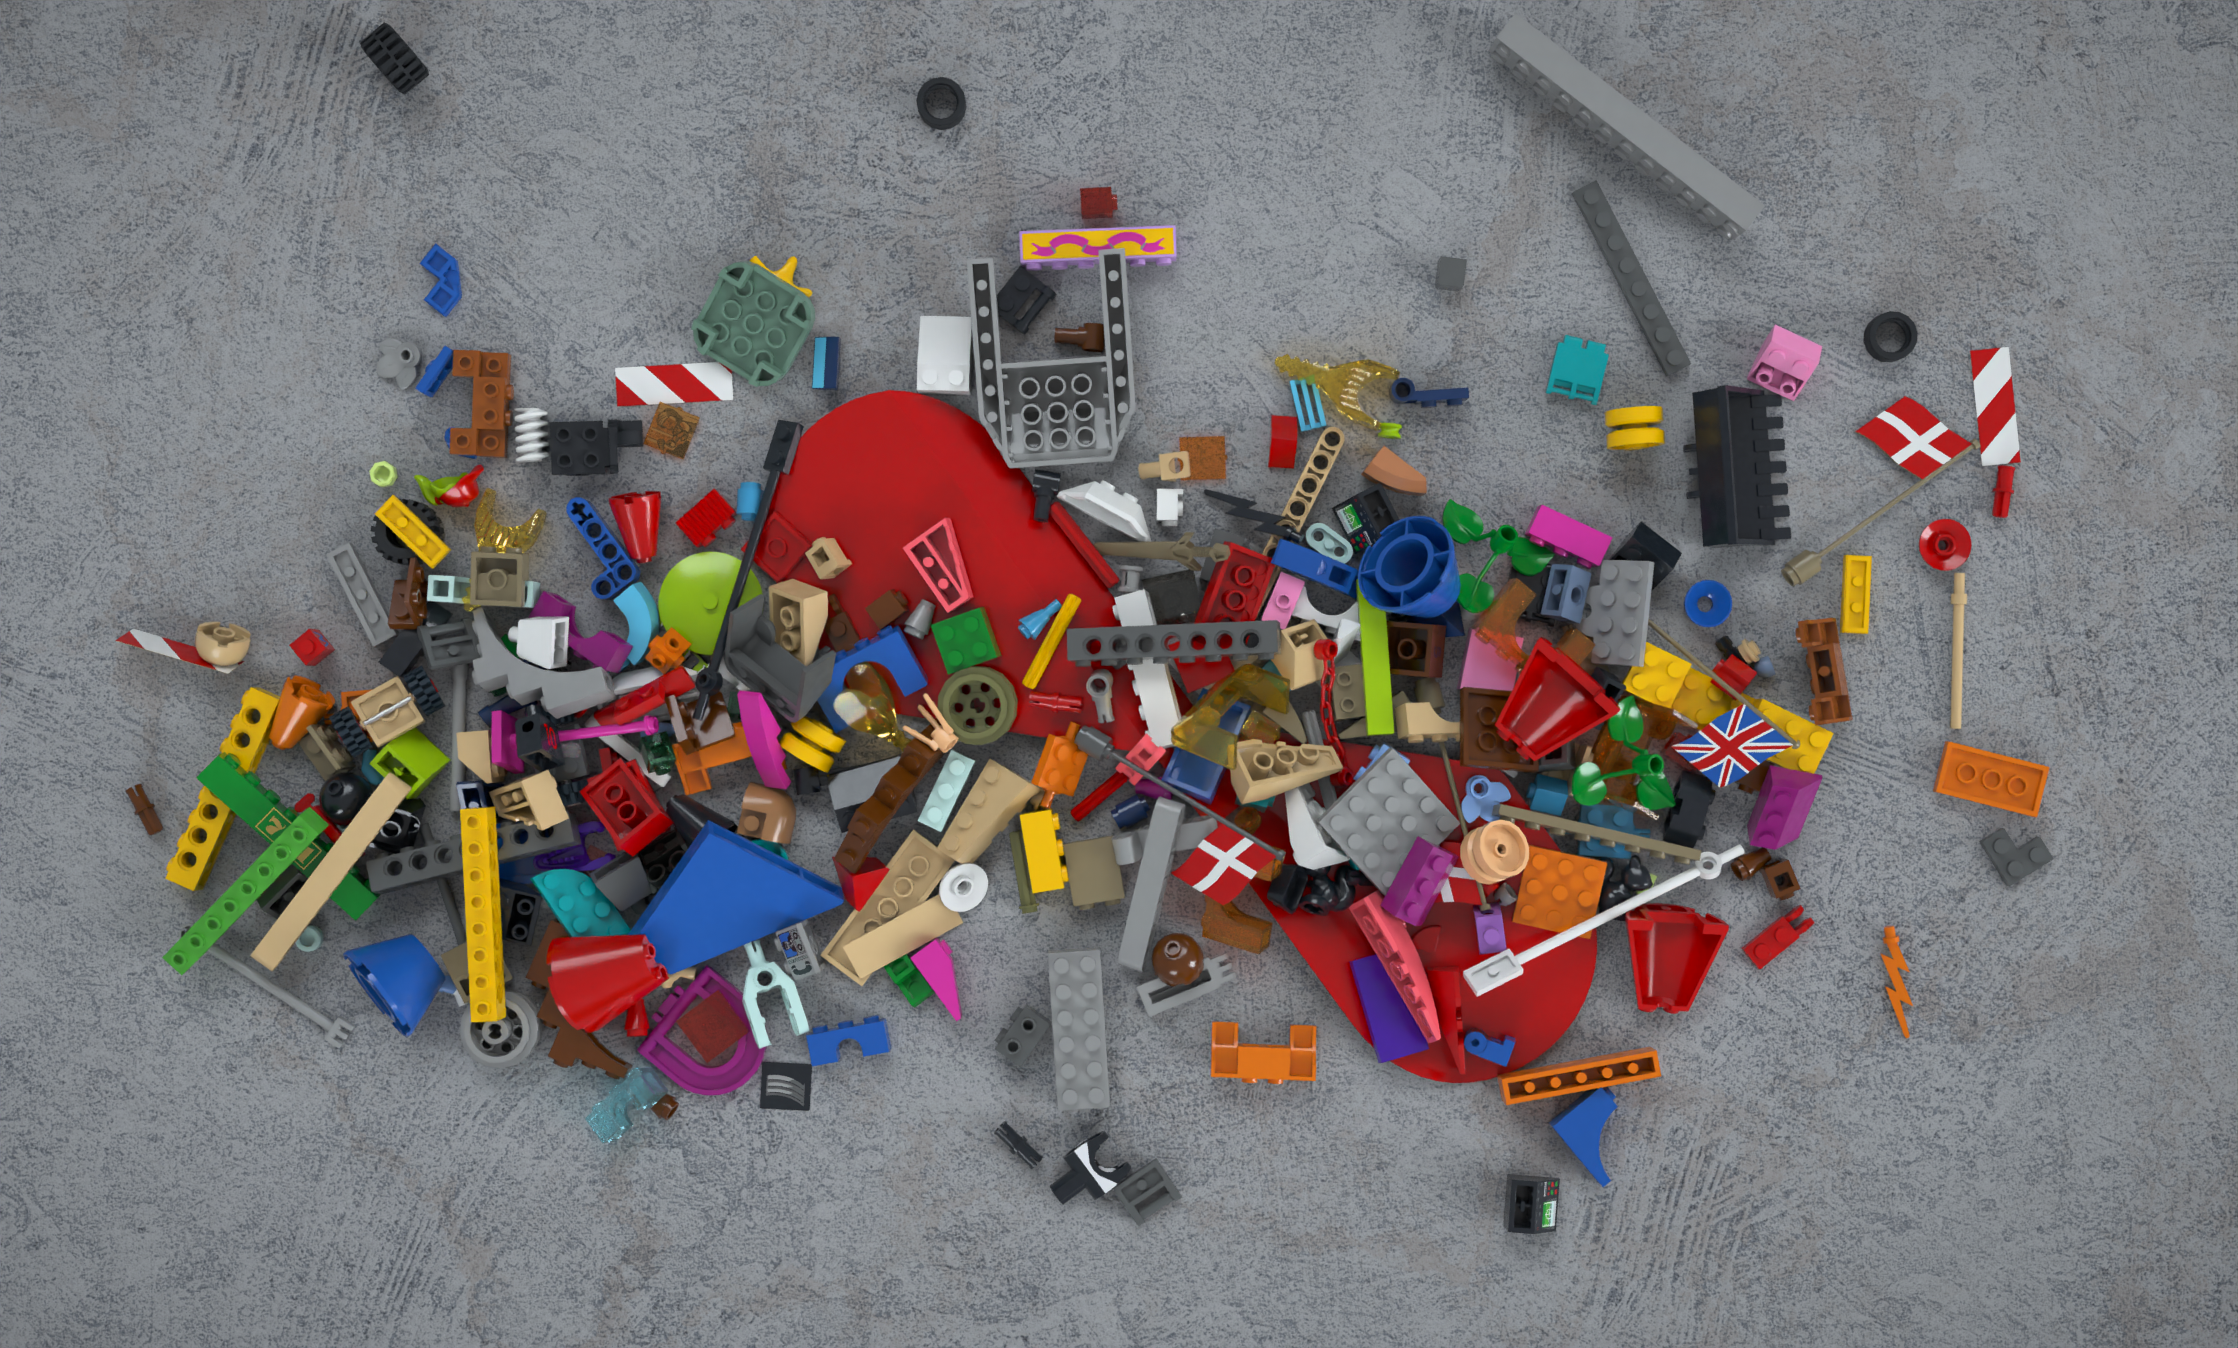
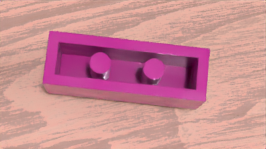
(1568, 537)

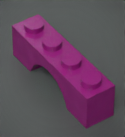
(602, 649)

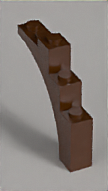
(887, 798)
(569, 1043)

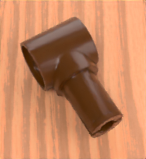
(1088, 337)

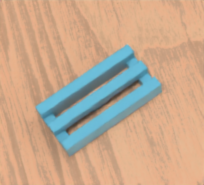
(1322, 423)

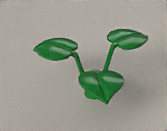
(1526, 557)
(1653, 789)

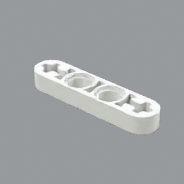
(628, 751)

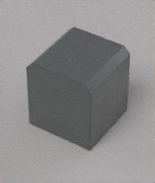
(1450, 273)

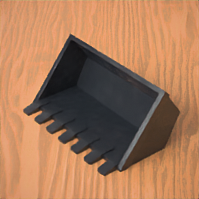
(1737, 467)

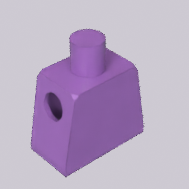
(1489, 929)

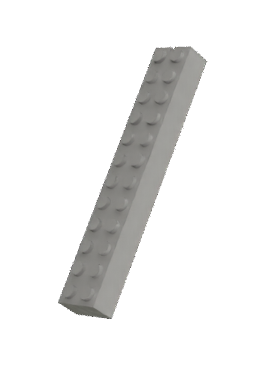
(1625, 128)

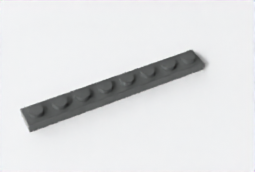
(1631, 278)

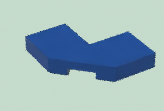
(448, 289)

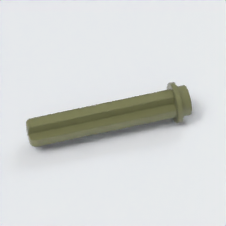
(1027, 897)

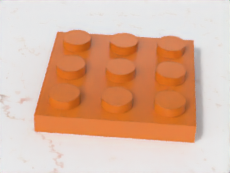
(1558, 890)

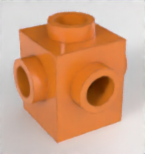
(664, 655)

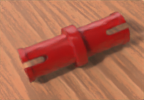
(1056, 702)

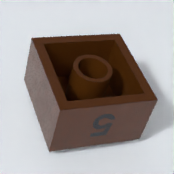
(1416, 649)

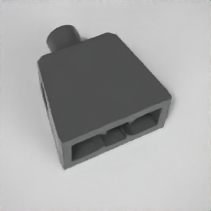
(623, 882)

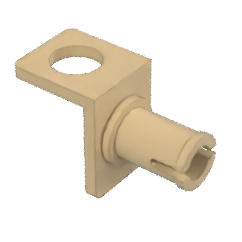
(1166, 467)

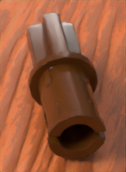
(144, 810)

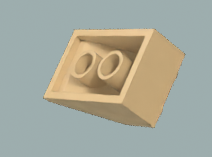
(798, 617)

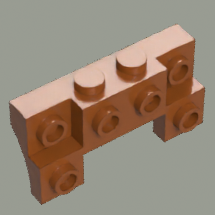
(489, 405)
(1827, 671)

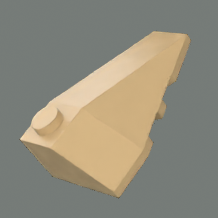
(1276, 768)

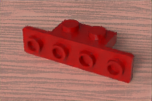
(645, 698)

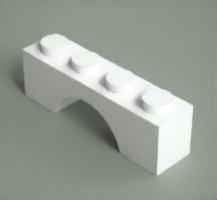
(1306, 612)

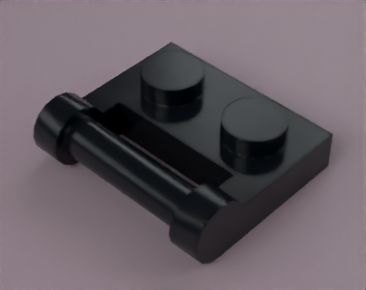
(1015, 295)

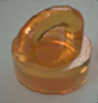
(1248, 819)

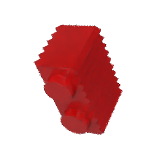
(707, 519)

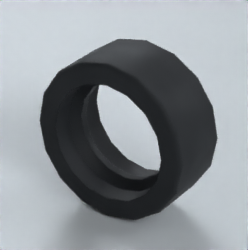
(941, 83)
(1910, 336)

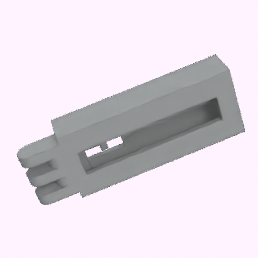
(1161, 997)

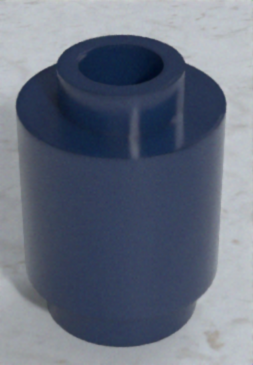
(1130, 811)

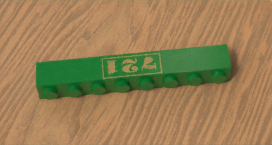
(271, 818)

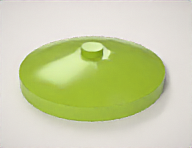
(698, 594)

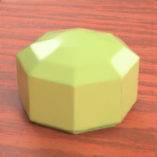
(383, 474)

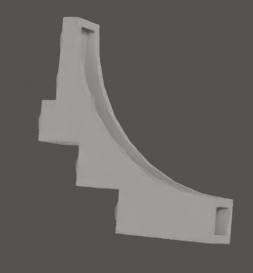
(559, 691)

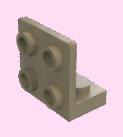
(1347, 693)
(326, 751)

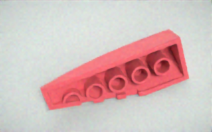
(1400, 960)

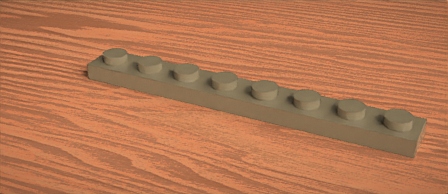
(1607, 837)

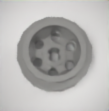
(521, 1047)

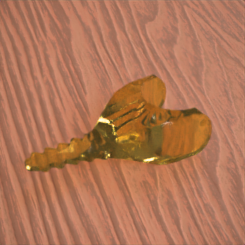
(1340, 382)
(493, 534)
(869, 705)

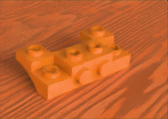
(694, 766)
(1263, 1061)

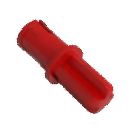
(2003, 491)

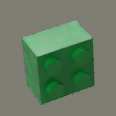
(966, 640)

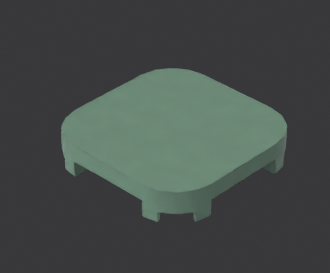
(754, 323)

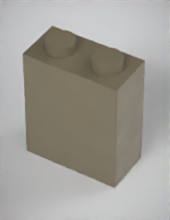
(1093, 872)

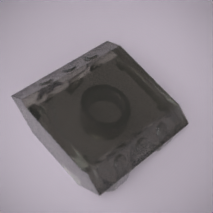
(1174, 597)

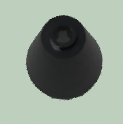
(691, 817)

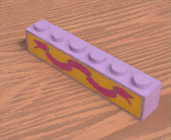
(1081, 246)

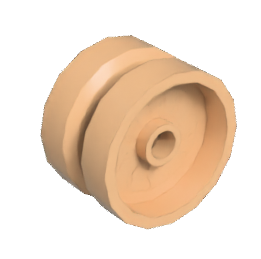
(1494, 852)

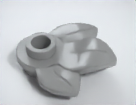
(395, 362)

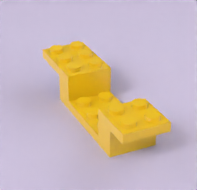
(1676, 685)

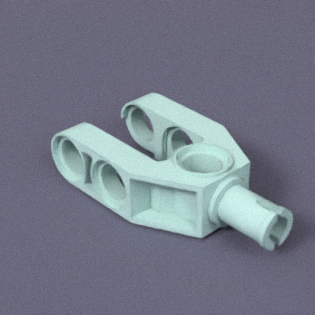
(778, 980)

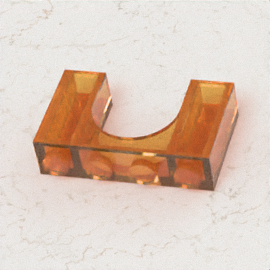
(1498, 624)
(1235, 928)

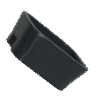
(1288, 887)

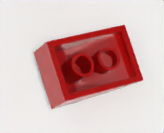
(626, 807)

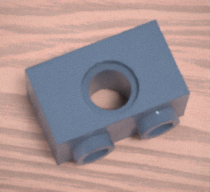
(1566, 593)

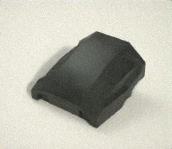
(661, 858)

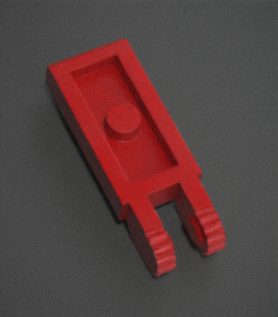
(1776, 938)

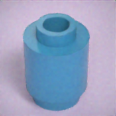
(748, 500)

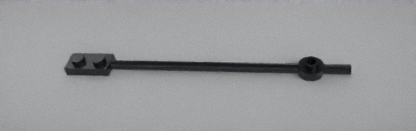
(777, 462)

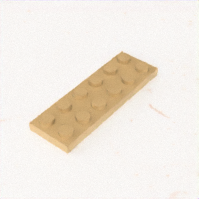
(910, 881)

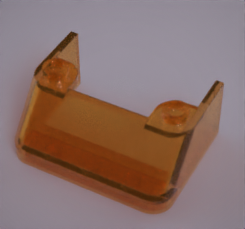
(1614, 756)

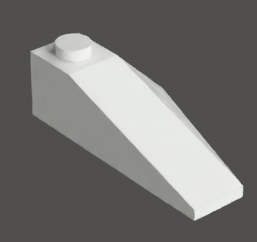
(1310, 843)

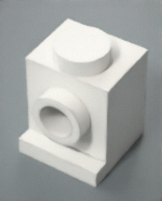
(1169, 506)

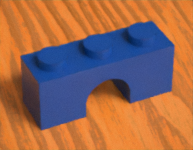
(870, 1034)

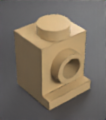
(827, 558)

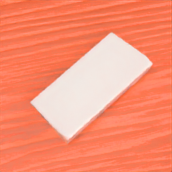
(1344, 638)

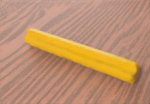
(1051, 641)

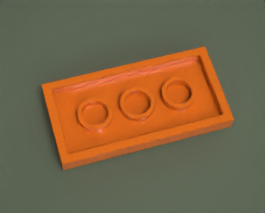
(1991, 779)

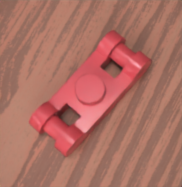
(1141, 757)

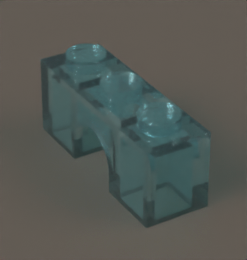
(610, 1116)

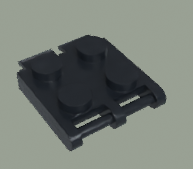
(1538, 585)

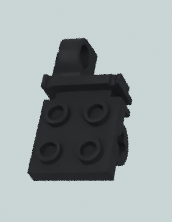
(588, 448)

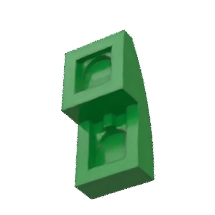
(909, 980)

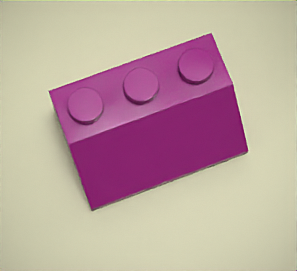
(1782, 807)
(1419, 881)

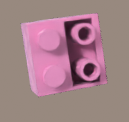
(1785, 362)

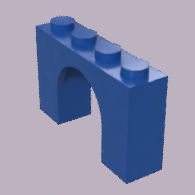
(888, 649)

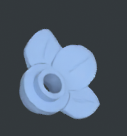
(1482, 803)

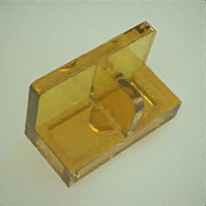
(1260, 728)

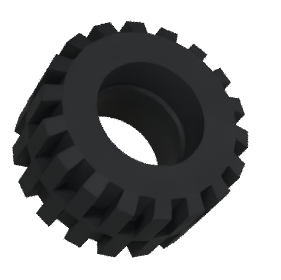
(394, 58)
(386, 538)

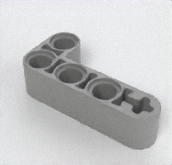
(1131, 841)

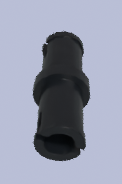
(1018, 1145)

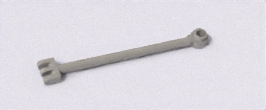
(333, 1028)

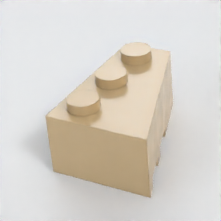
(531, 800)

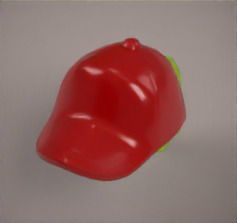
(452, 491)

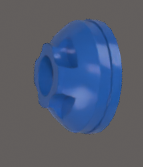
(1720, 600)

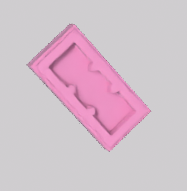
(1283, 599)

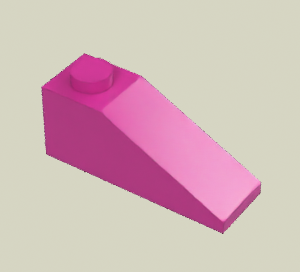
(938, 969)

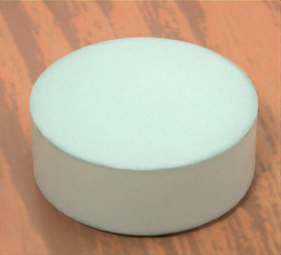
(310, 939)

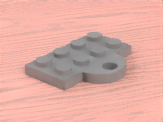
(1619, 612)

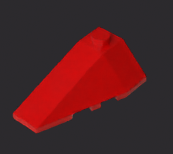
(1447, 999)

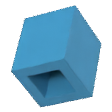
(1548, 794)

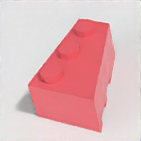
(941, 564)

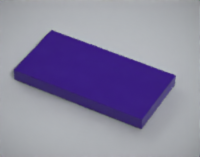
(1386, 1014)

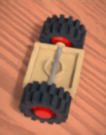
(387, 711)

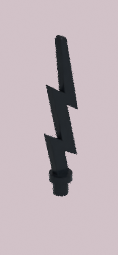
(1268, 519)

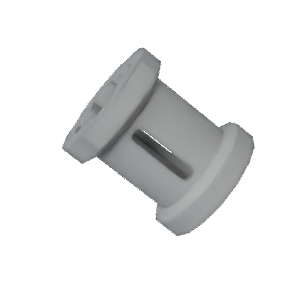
(1130, 578)

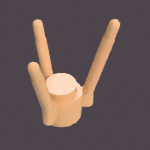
(942, 735)

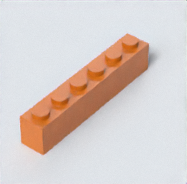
(1579, 1075)

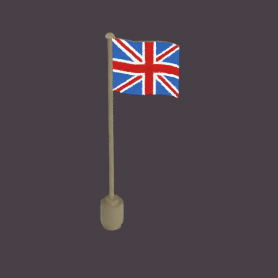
(1732, 741)

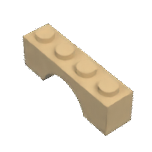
(1421, 722)

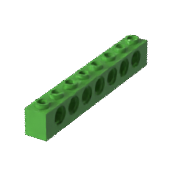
(245, 890)

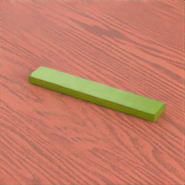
(1375, 668)

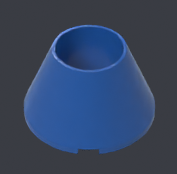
(1411, 569)
(398, 978)

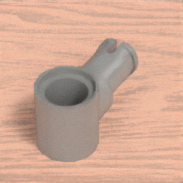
(1101, 695)

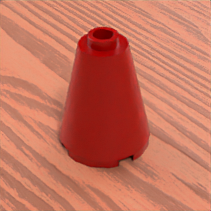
(638, 522)

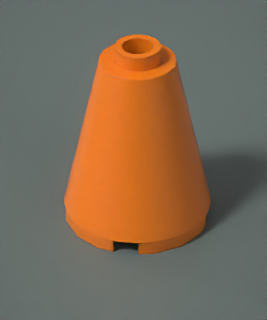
(298, 707)

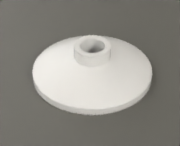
(971, 890)

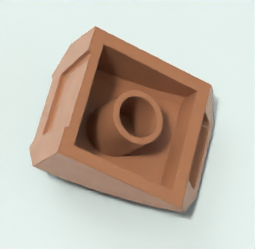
(1395, 474)

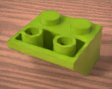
(412, 760)

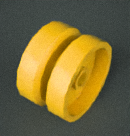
(1634, 432)
(811, 744)

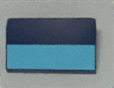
(826, 363)

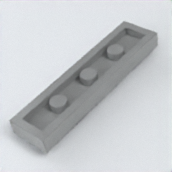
(362, 594)

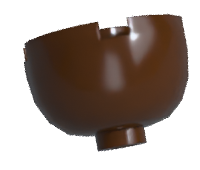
(1177, 959)

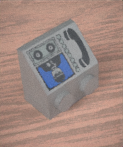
(800, 950)

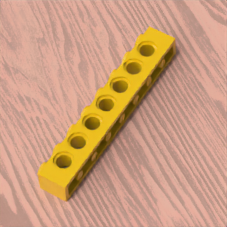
(217, 828)
(483, 914)

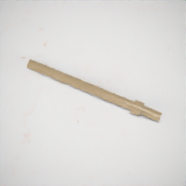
(1958, 600)

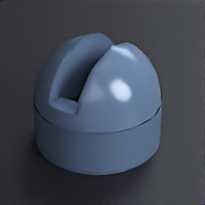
(1764, 667)

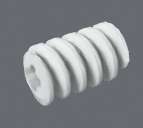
(532, 434)

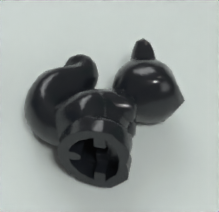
(1633, 878)
(1327, 894)

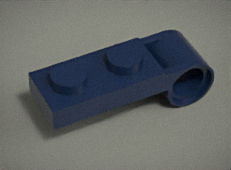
(1428, 398)

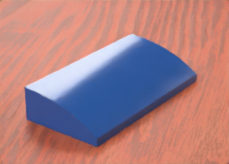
(1196, 774)

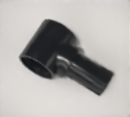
(1045, 489)

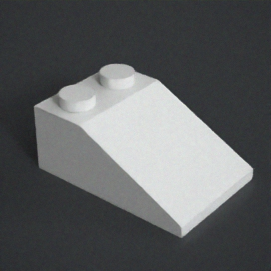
(944, 355)

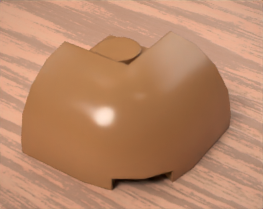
(767, 814)

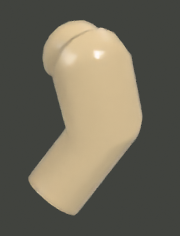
(689, 973)

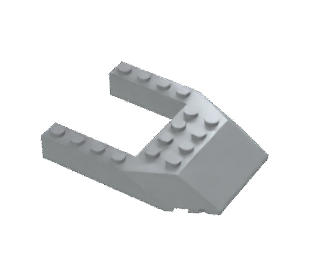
(1055, 406)

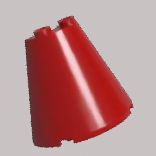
(1552, 703)
(1671, 953)
(601, 976)

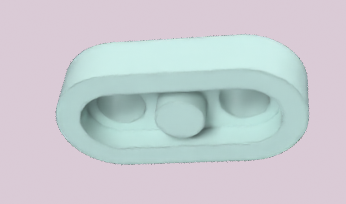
(1329, 542)

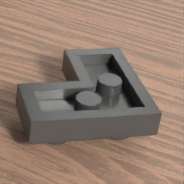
(2015, 862)

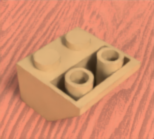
(1297, 654)
(476, 754)

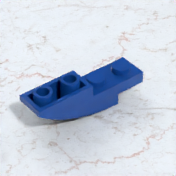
(1316, 567)

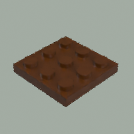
(1478, 736)

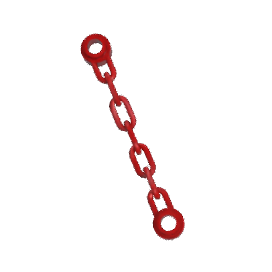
(1326, 650)

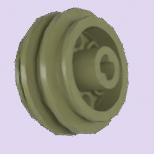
(999, 688)

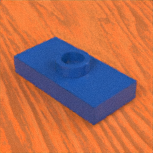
(436, 372)

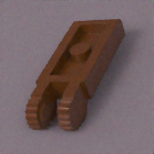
(840, 628)

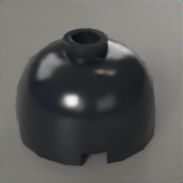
(343, 797)

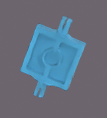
(1611, 818)

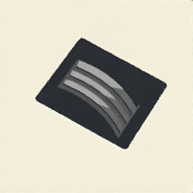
(785, 1086)

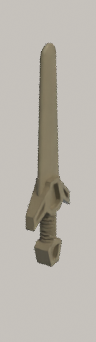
(1180, 550)

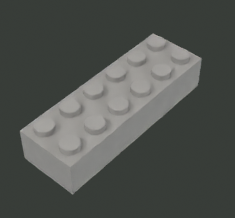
(1079, 1028)

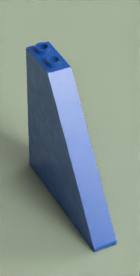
(726, 897)

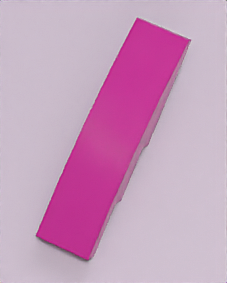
(761, 738)

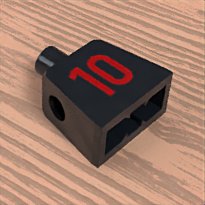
(538, 740)

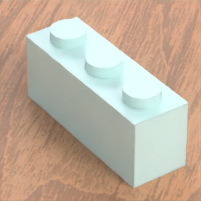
(947, 790)

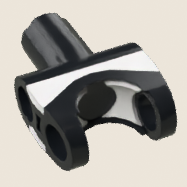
(1087, 1172)

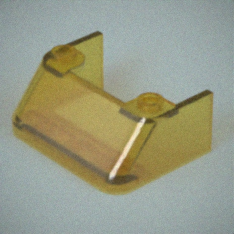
(1198, 728)

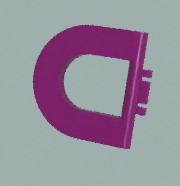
(679, 1064)

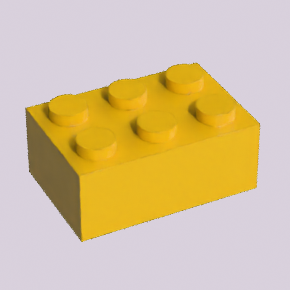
(1044, 850)

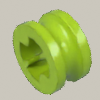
(1390, 431)

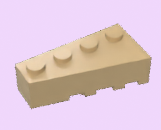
(986, 812)

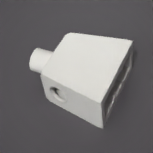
(542, 640)

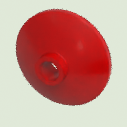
(1957, 544)

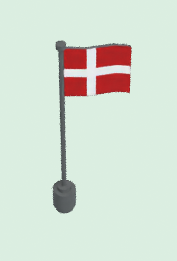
(1223, 859)

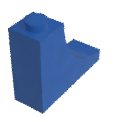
(1582, 1125)

